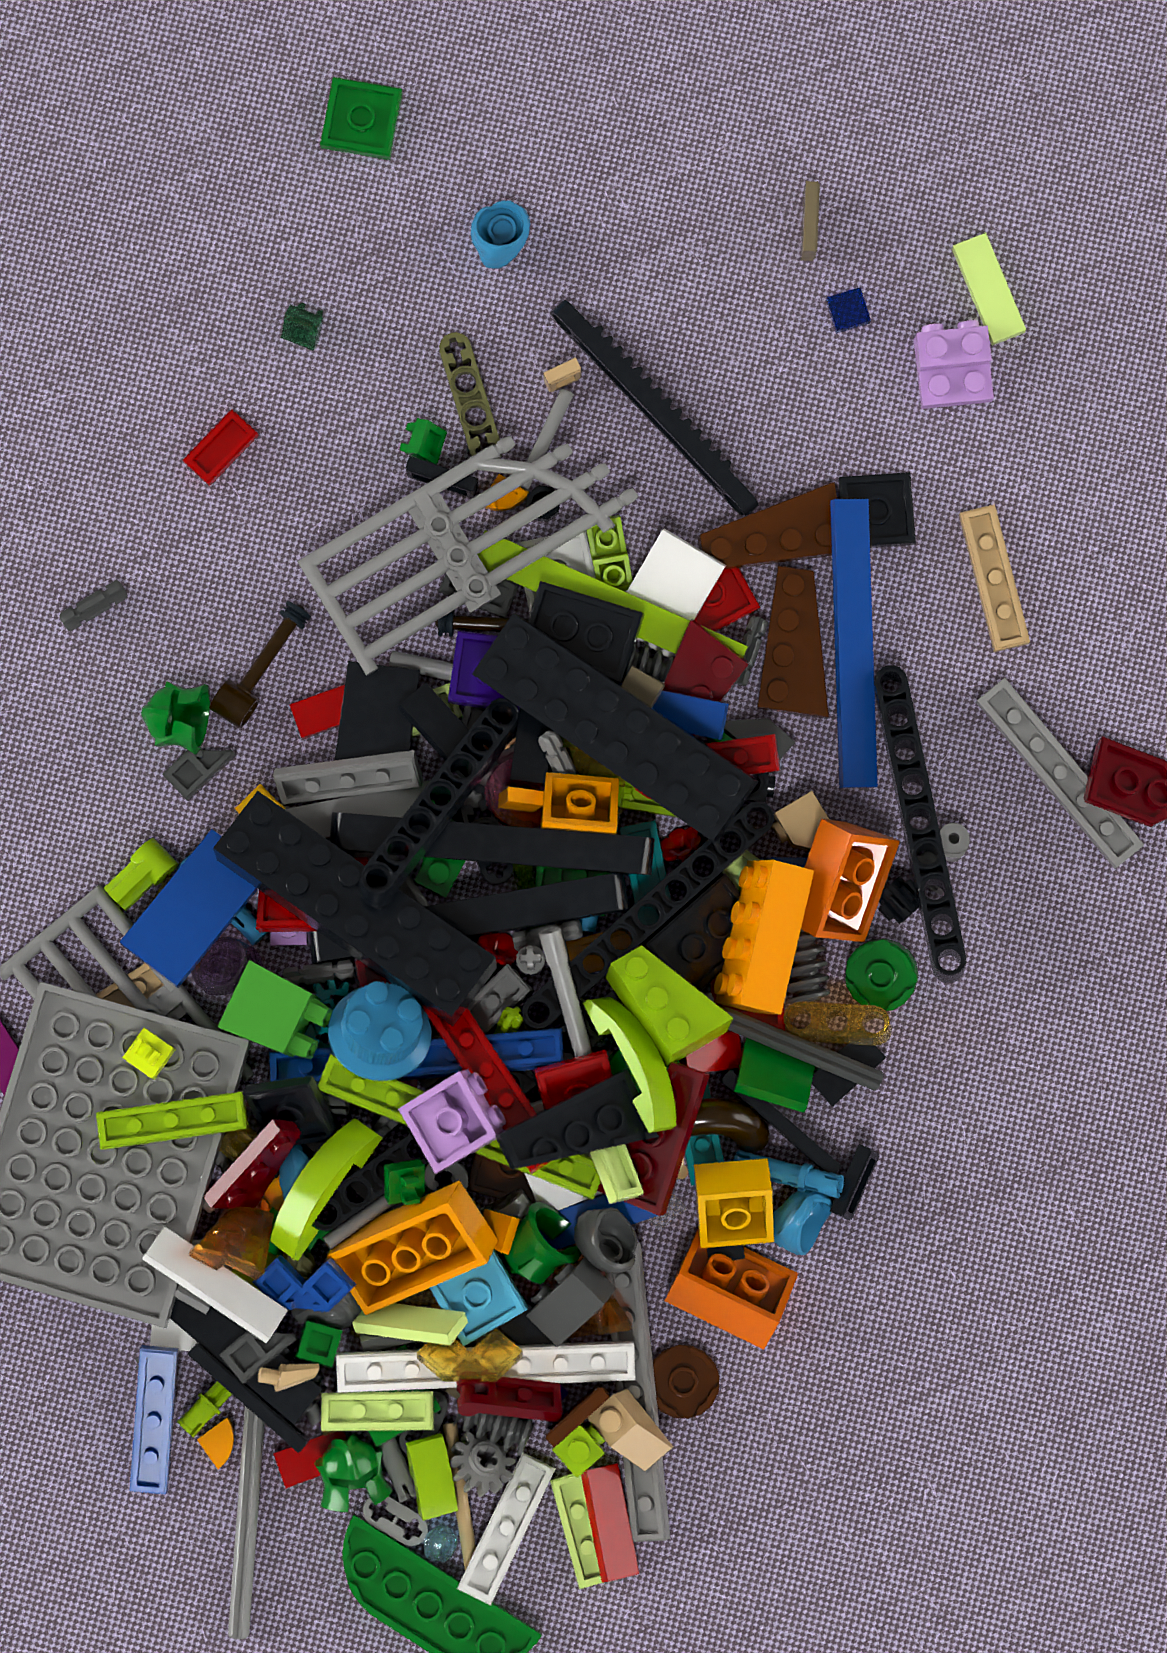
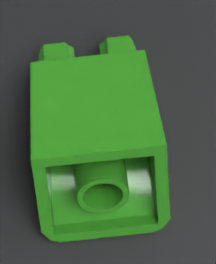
(274, 1012)

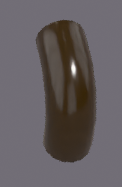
(733, 1121)

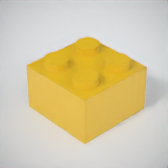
(734, 1203)

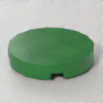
(881, 974)

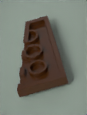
(776, 534)
(793, 653)

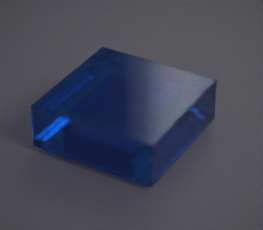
(848, 310)

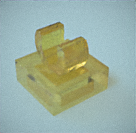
(236, 1142)

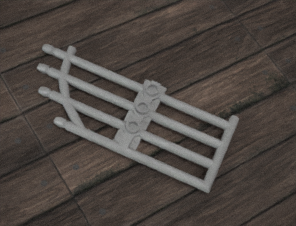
(450, 545)
(166, 1001)

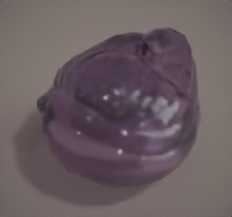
(224, 965)

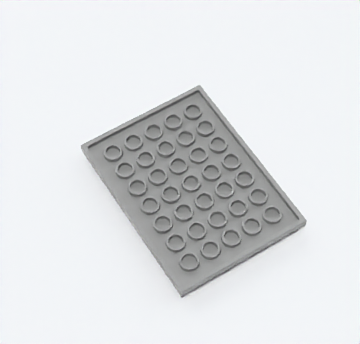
(87, 1215)

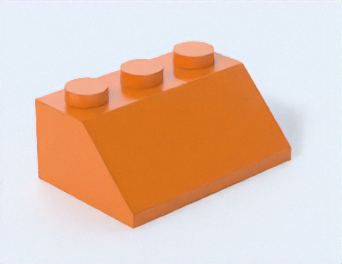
(846, 880)
(734, 1295)

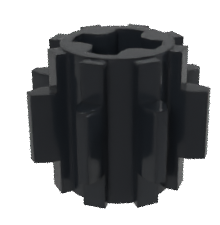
(898, 900)

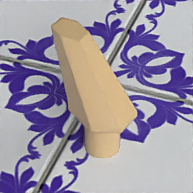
(287, 1375)

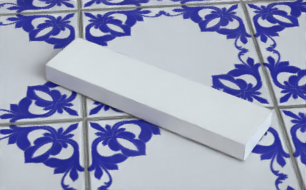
(216, 1287)
(506, 1529)

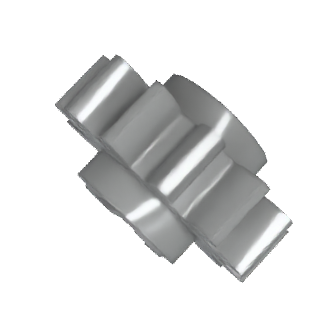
(484, 1477)

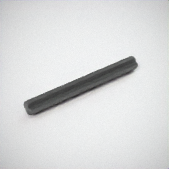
(804, 1050)

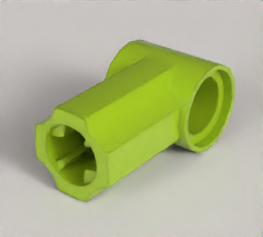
(147, 868)

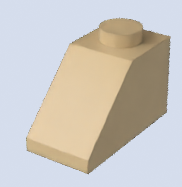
(799, 822)
(630, 1430)

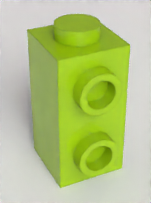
(580, 1448)

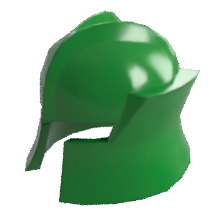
(178, 716)
(530, 1252)
(351, 1466)

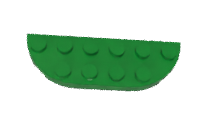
(424, 1599)

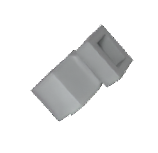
(955, 844)

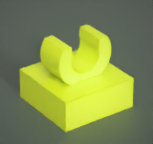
(149, 1053)

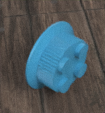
(379, 1032)

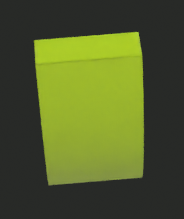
(610, 555)
(432, 1476)

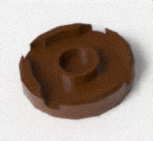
(685, 1381)

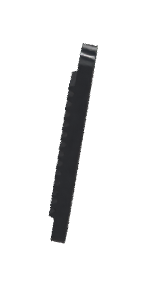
(656, 410)

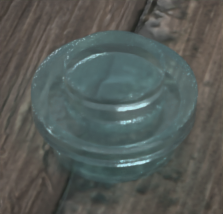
(440, 1544)

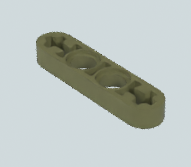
(473, 399)

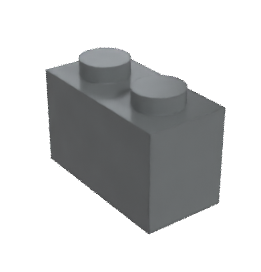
(570, 1301)

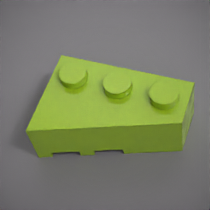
(666, 1005)

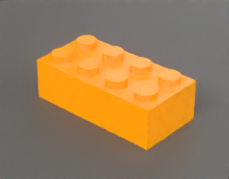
(763, 936)
(415, 1248)

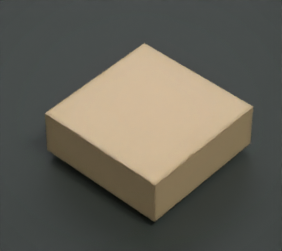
(562, 375)

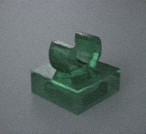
(302, 326)

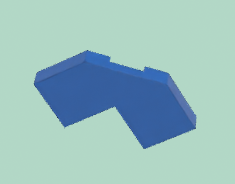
(292, 1291)

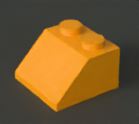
(580, 803)

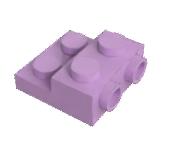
(953, 365)
(453, 1119)

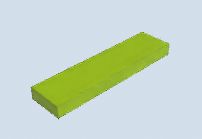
(172, 1120)

